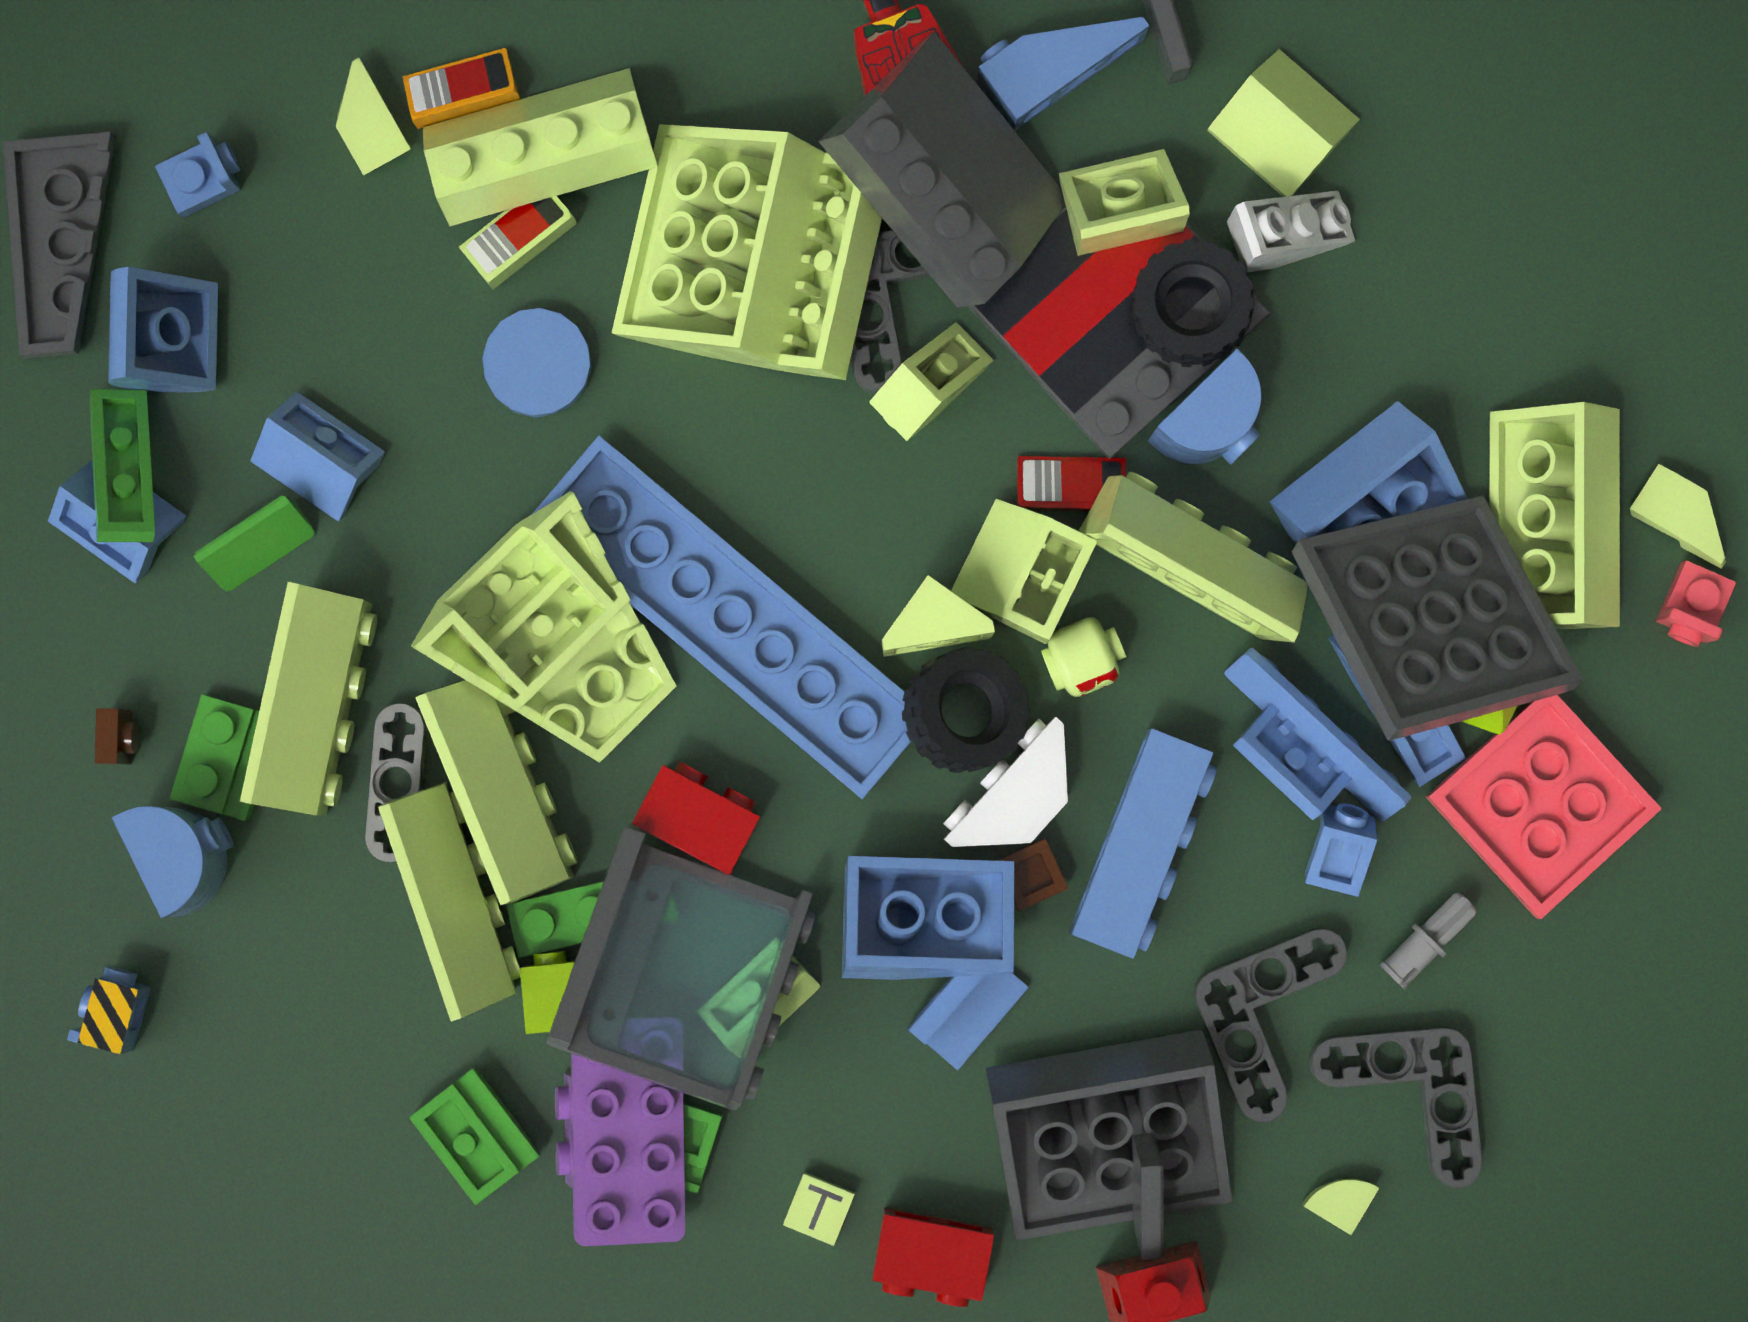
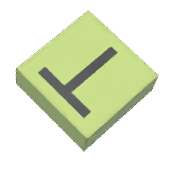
(819, 1208)

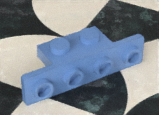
(1304, 748)

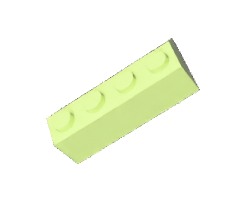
(538, 147)
(1561, 506)
(1197, 559)
(308, 701)
(498, 791)
(449, 900)

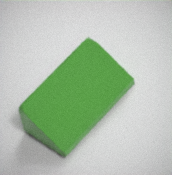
(255, 543)

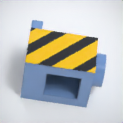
(112, 1011)

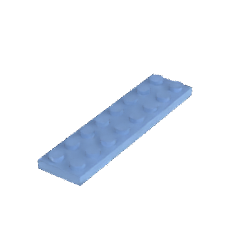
(739, 621)

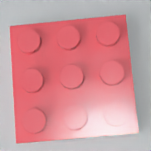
(1543, 803)

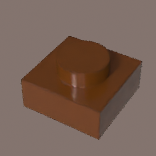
(115, 736)
(1035, 874)

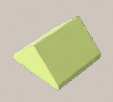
(1282, 124)
(1123, 202)
(935, 620)

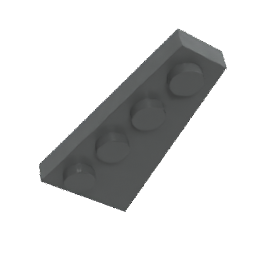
(54, 227)

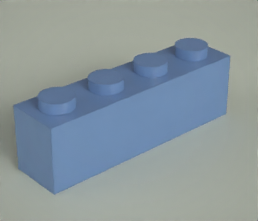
(1142, 842)

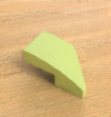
(367, 122)
(1681, 512)

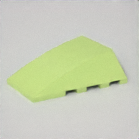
(551, 633)

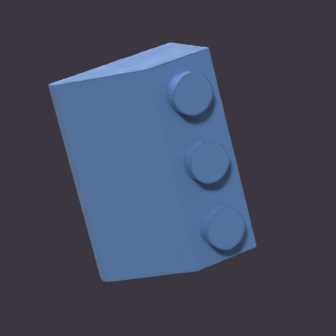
(1375, 475)

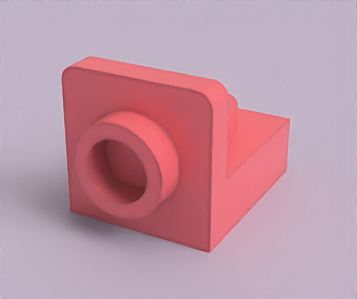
(1695, 604)

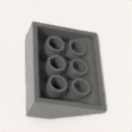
(946, 173)
(1071, 1125)

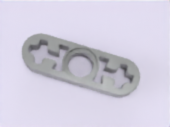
(379, 766)

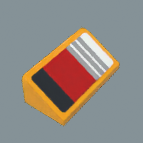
(460, 88)

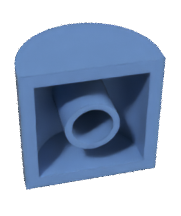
(162, 332)
(1214, 417)
(176, 855)

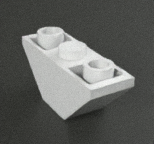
(1289, 229)
(1018, 796)

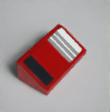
(1063, 482)

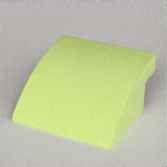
(748, 252)

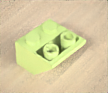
(1023, 569)

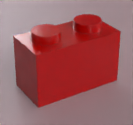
(698, 818)
(932, 1257)

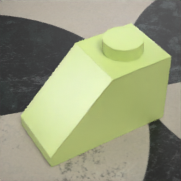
(930, 381)

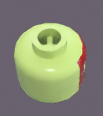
(1083, 657)

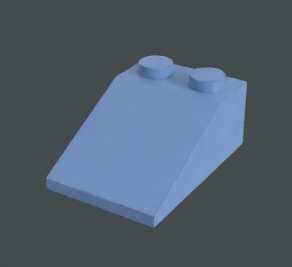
(927, 918)

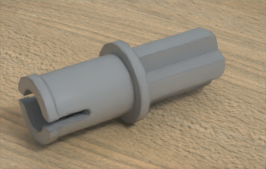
(1428, 940)

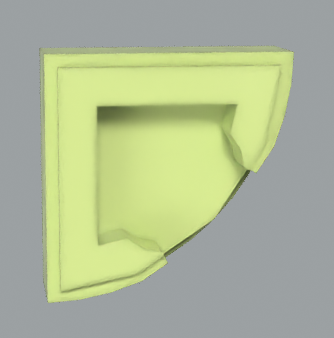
(1342, 1202)

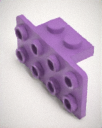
(621, 1156)

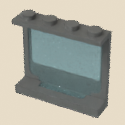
(681, 974)

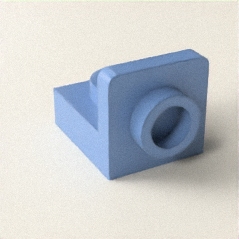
(200, 175)
(1342, 849)

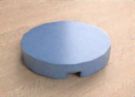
(537, 362)

